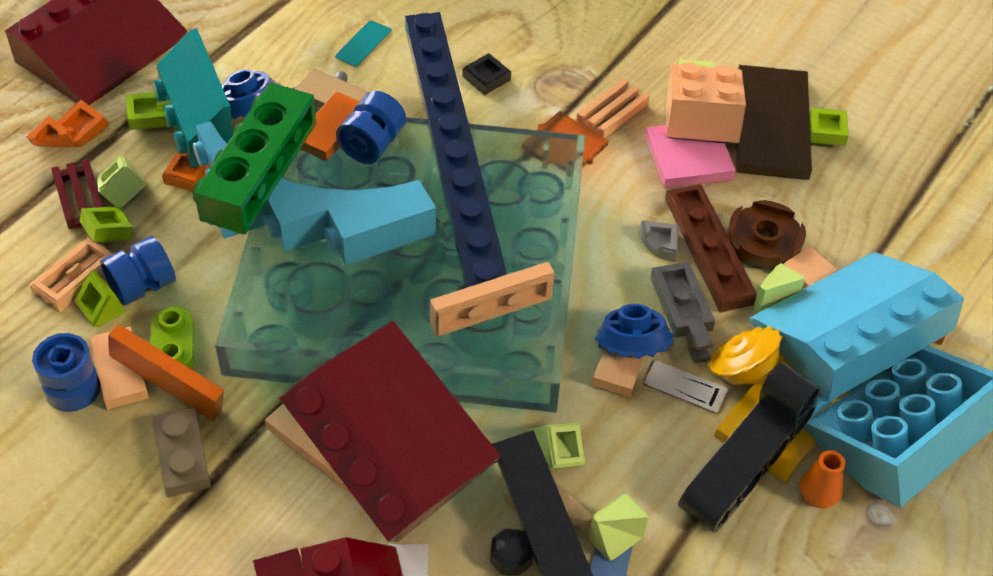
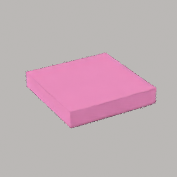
(688, 160)

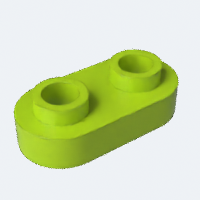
(175, 338)

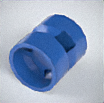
(371, 127)
(140, 269)
(66, 372)

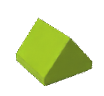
(98, 301)

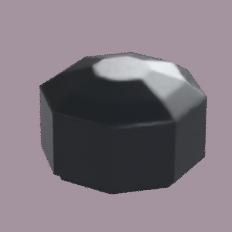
(511, 552)

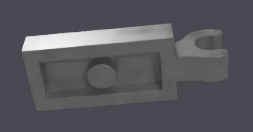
(685, 307)

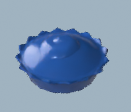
(243, 88)
(634, 332)

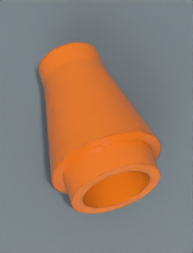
(823, 481)

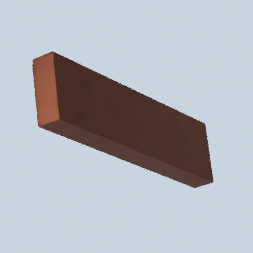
(711, 248)

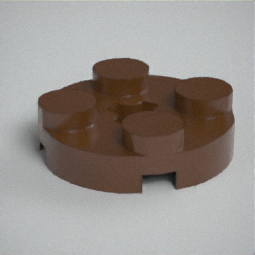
(785, 237)

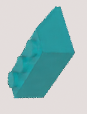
(191, 94)

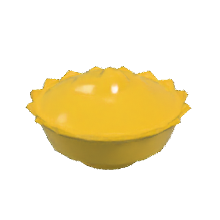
(747, 356)

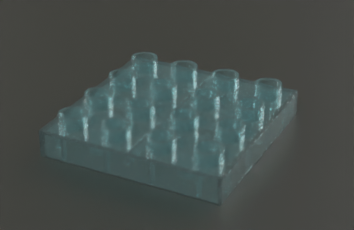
(309, 306)

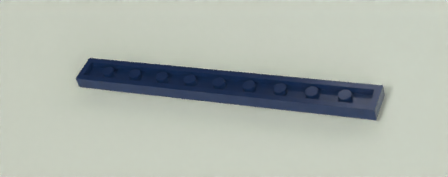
(454, 151)

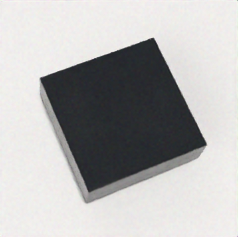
(486, 74)

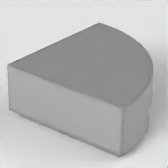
(660, 239)

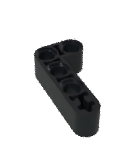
(752, 449)

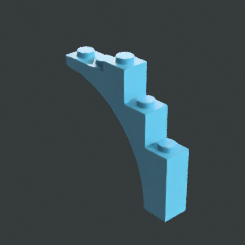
(351, 220)

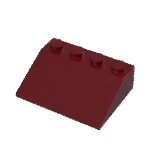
(92, 44)
(390, 430)

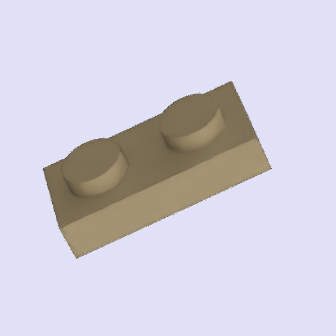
(181, 452)

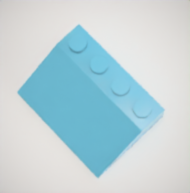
(861, 321)
(907, 422)

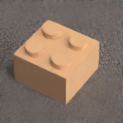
(705, 103)

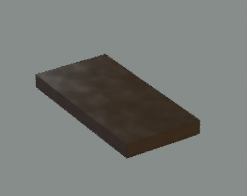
(775, 123)

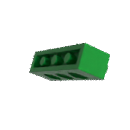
(255, 158)

